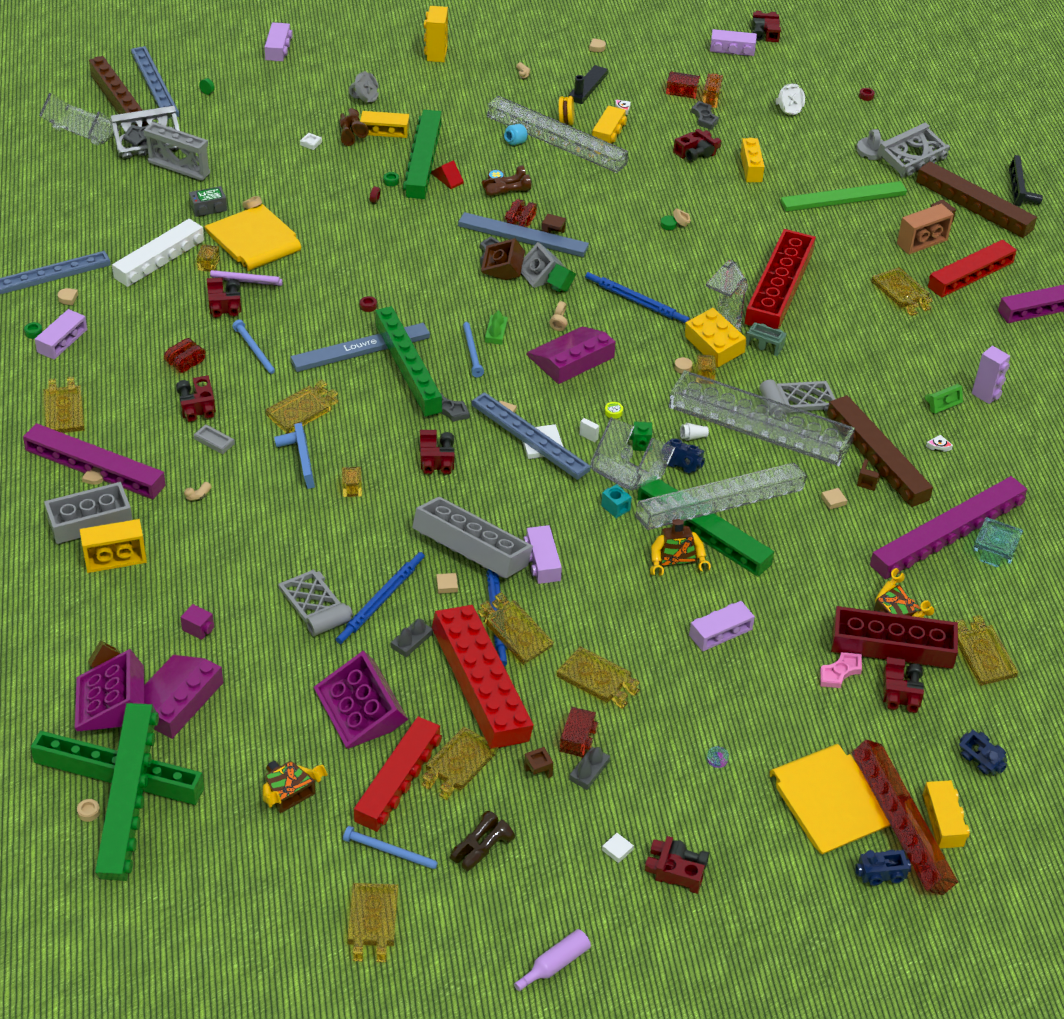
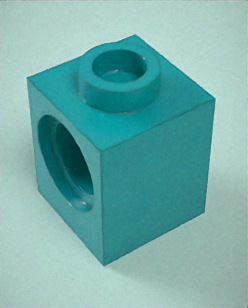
(616, 501)

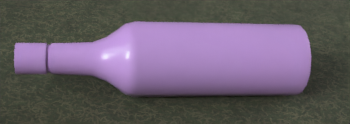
(556, 958)

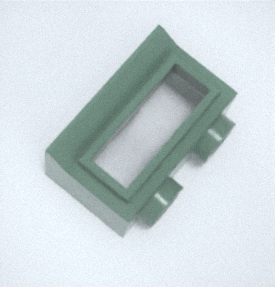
(766, 334)

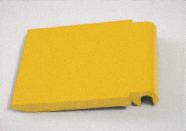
(254, 237)
(829, 798)

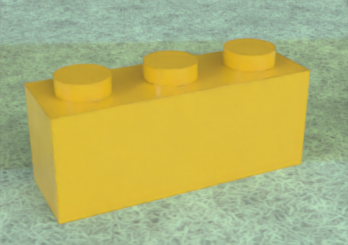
(386, 124)
(610, 124)
(752, 160)
(945, 814)

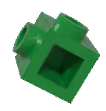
(561, 278)
(641, 435)

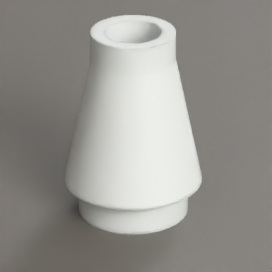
(691, 431)

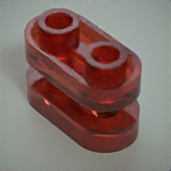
(521, 213)
(184, 355)

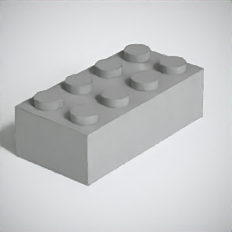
(87, 509)

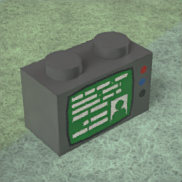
(208, 201)

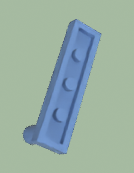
(300, 438)

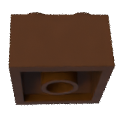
(503, 259)

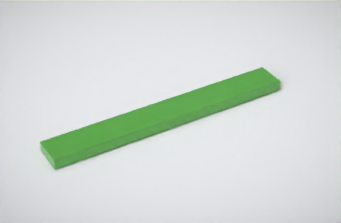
(843, 196)

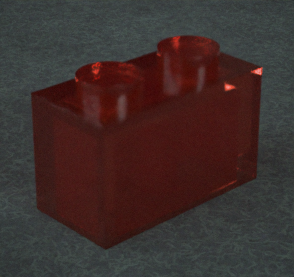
(682, 85)
(578, 731)

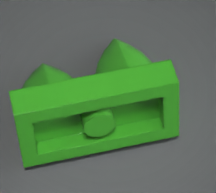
(496, 328)
(945, 398)

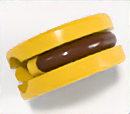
(566, 110)

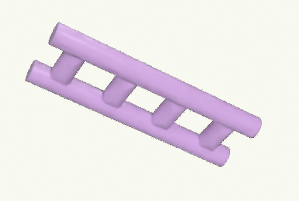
(249, 278)

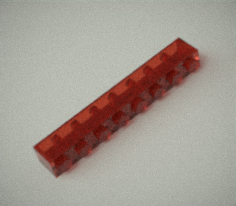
(904, 818)

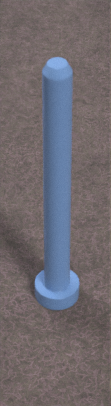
(239, 326)
(477, 370)
(350, 835)

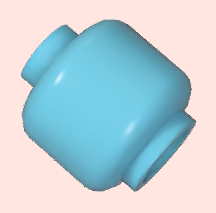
(515, 134)

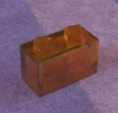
(712, 89)

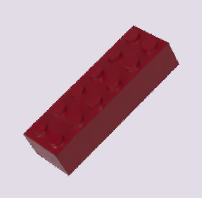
(895, 636)

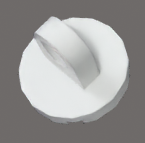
(791, 99)

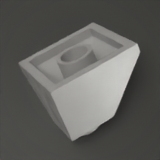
(538, 265)

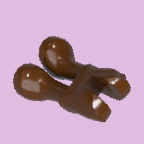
(359, 128)
(499, 185)

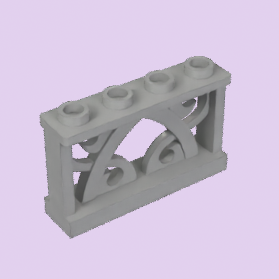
(138, 117)
(187, 144)
(892, 149)

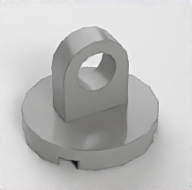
(366, 87)
(870, 145)

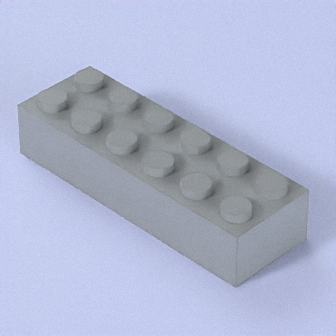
(472, 537)

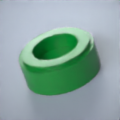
(206, 86)
(391, 179)
(668, 222)
(32, 330)

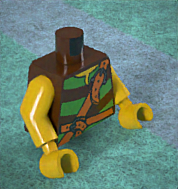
(677, 546)
(896, 600)
(290, 784)

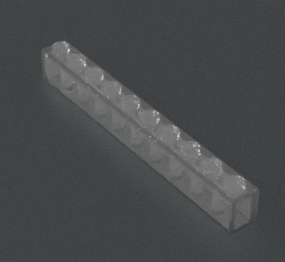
(559, 134)
(720, 495)

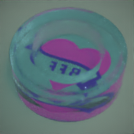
(718, 757)

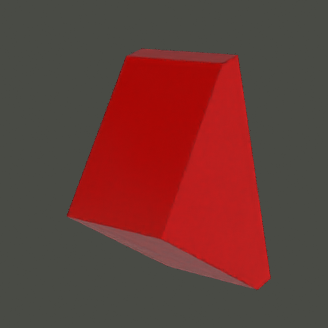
(448, 175)

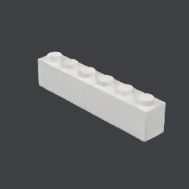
(158, 252)

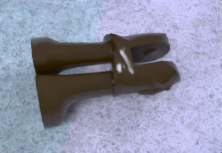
(476, 852)

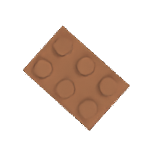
(925, 228)

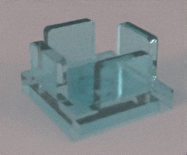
(997, 541)

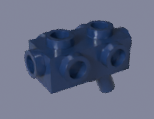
(682, 452)
(989, 757)
(883, 867)

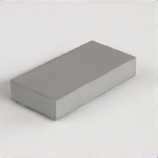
(214, 439)

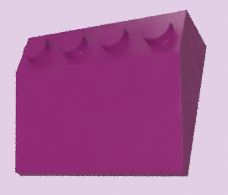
(573, 353)
(106, 690)
(181, 690)
(360, 701)

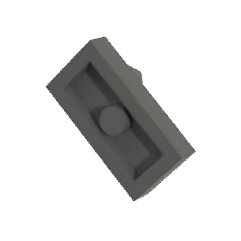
(411, 637)
(589, 768)

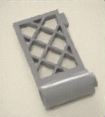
(775, 392)
(324, 617)

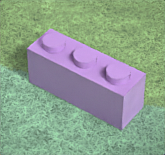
(278, 41)
(733, 42)
(61, 334)
(991, 375)
(544, 555)
(721, 625)

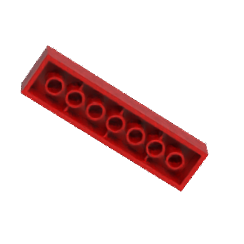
(780, 279)
(482, 676)

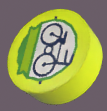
(614, 410)

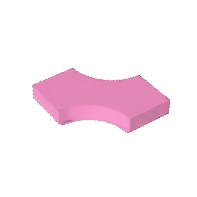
(845, 666)

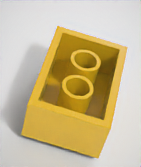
(436, 33)
(715, 336)
(113, 545)

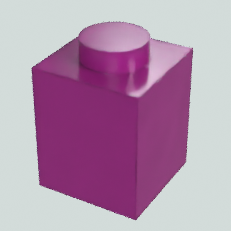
(197, 621)

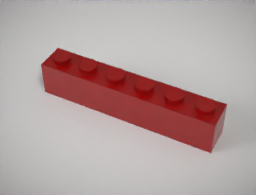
(971, 268)
(397, 773)

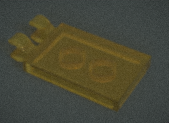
(903, 290)
(302, 406)
(64, 407)
(515, 628)
(985, 652)
(598, 677)
(458, 762)
(372, 918)

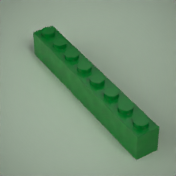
(422, 154)
(408, 361)
(720, 534)
(99, 763)
(126, 792)

